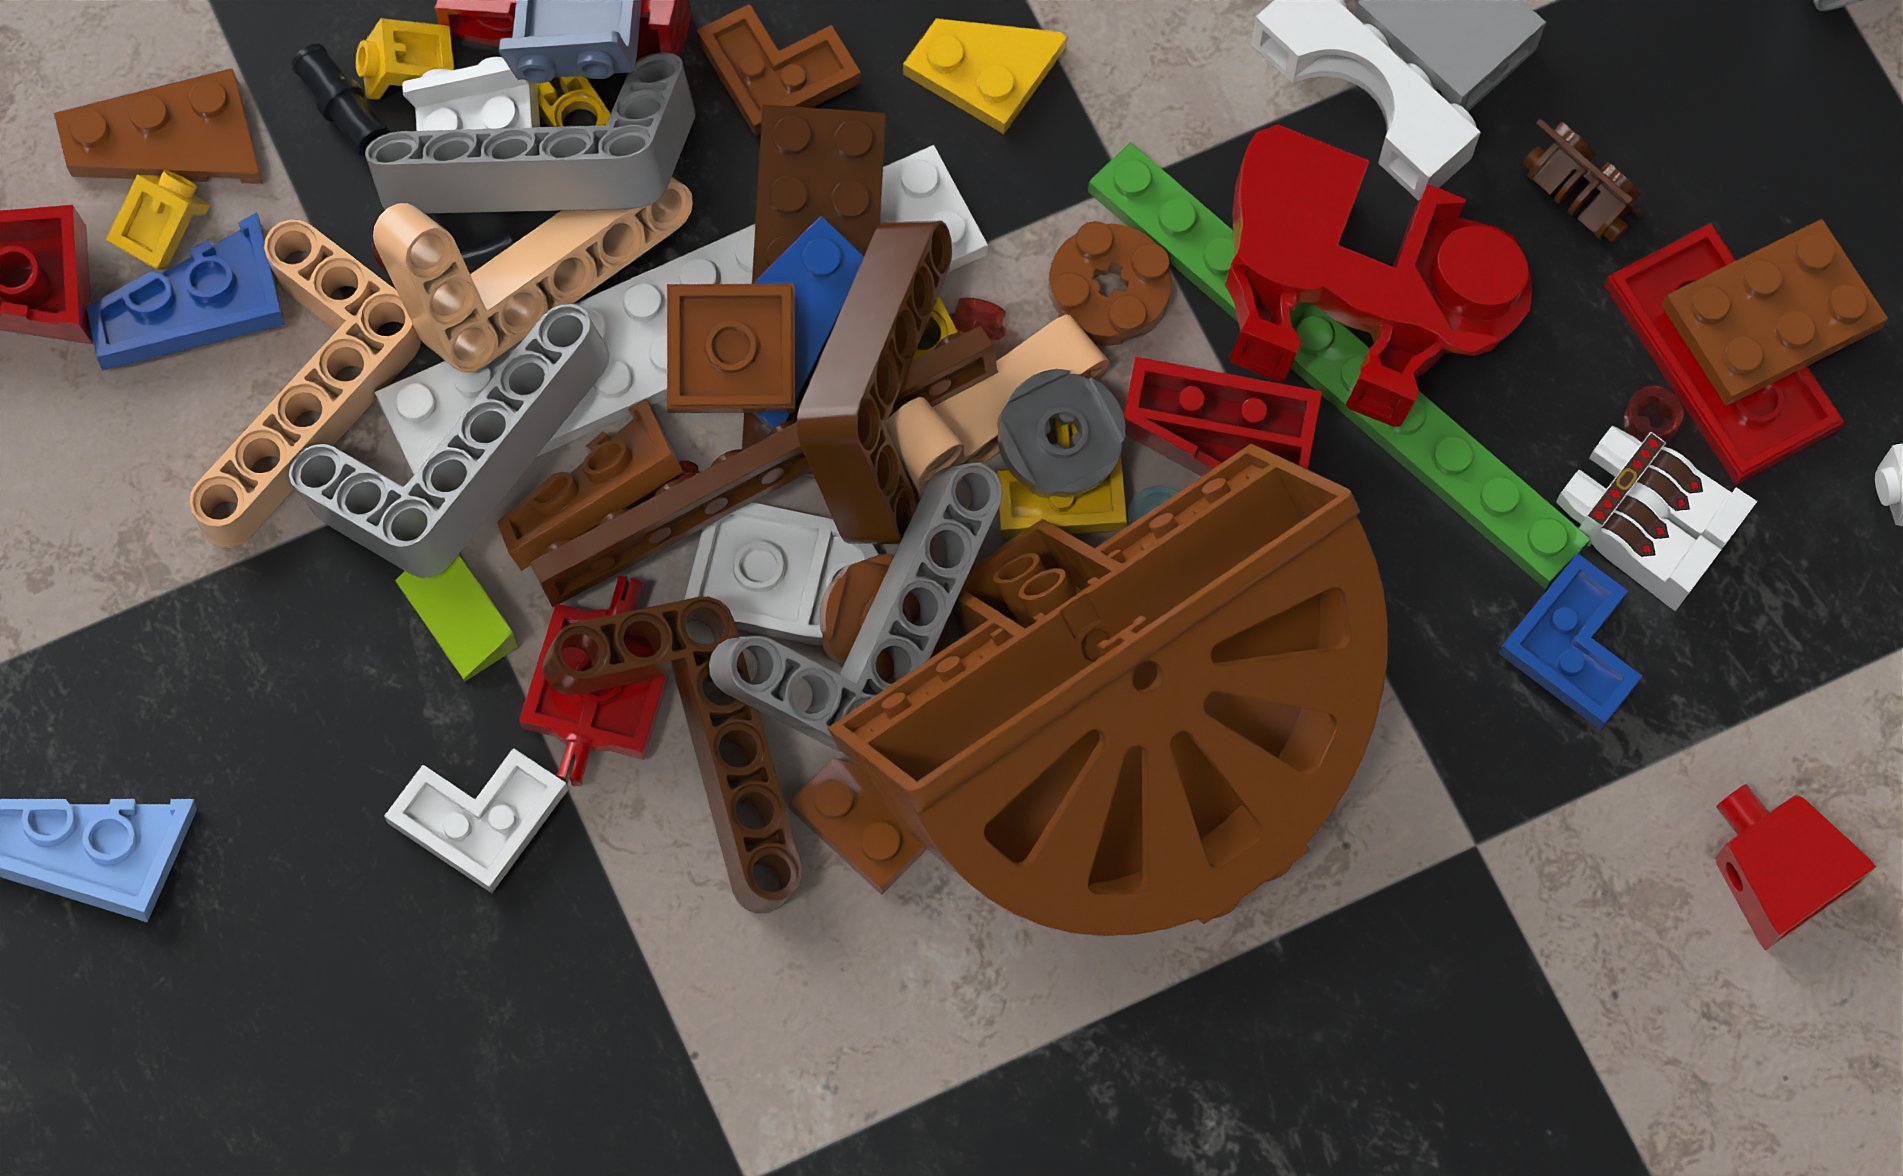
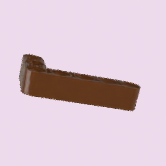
(861, 375)
(708, 726)

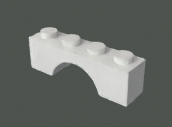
(1323, 39)

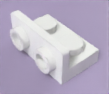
(473, 98)

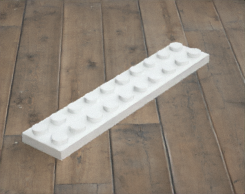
(635, 320)

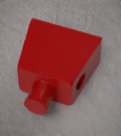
(1785, 863)

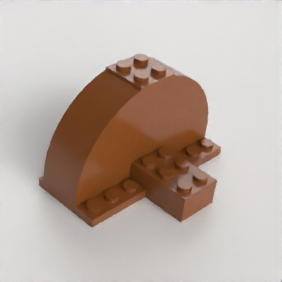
(1144, 713)

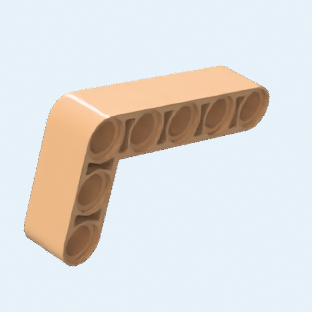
(487, 312)
(314, 385)

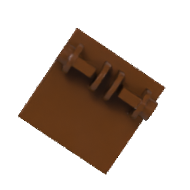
(1572, 153)

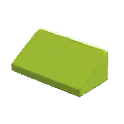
(460, 617)

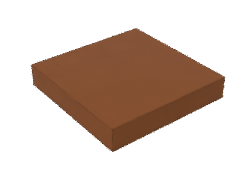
(730, 348)

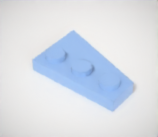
(94, 852)

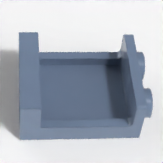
(572, 39)

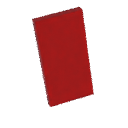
(1752, 430)

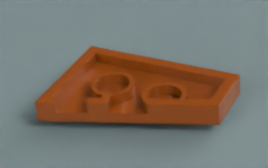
(178, 127)
(609, 479)

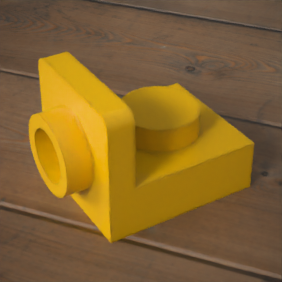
(401, 53)
(156, 217)

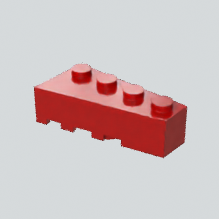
(45, 273)

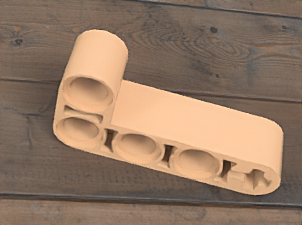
(966, 425)

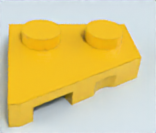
(984, 66)

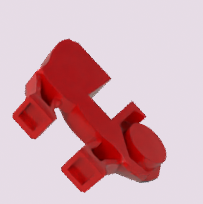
(1448, 291)

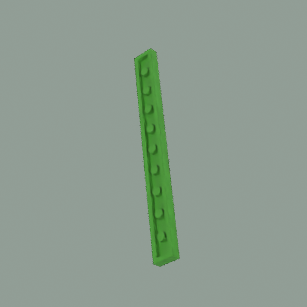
(1330, 361)

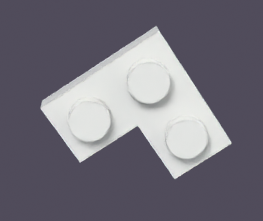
(482, 833)

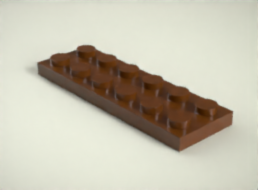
(812, 168)

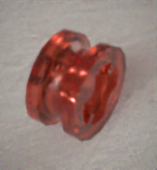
(1666, 405)

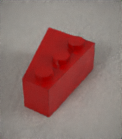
(1212, 415)

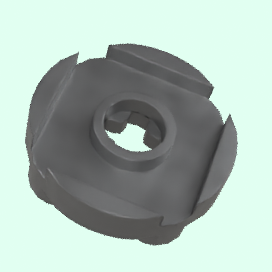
(1071, 399)

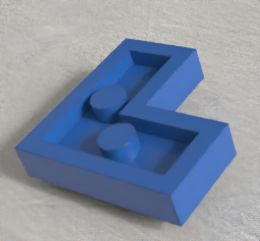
(1558, 648)

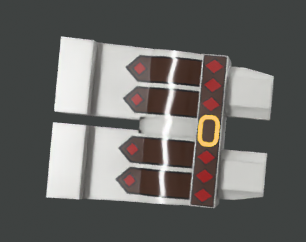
(1657, 516)

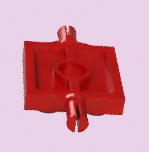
(597, 721)

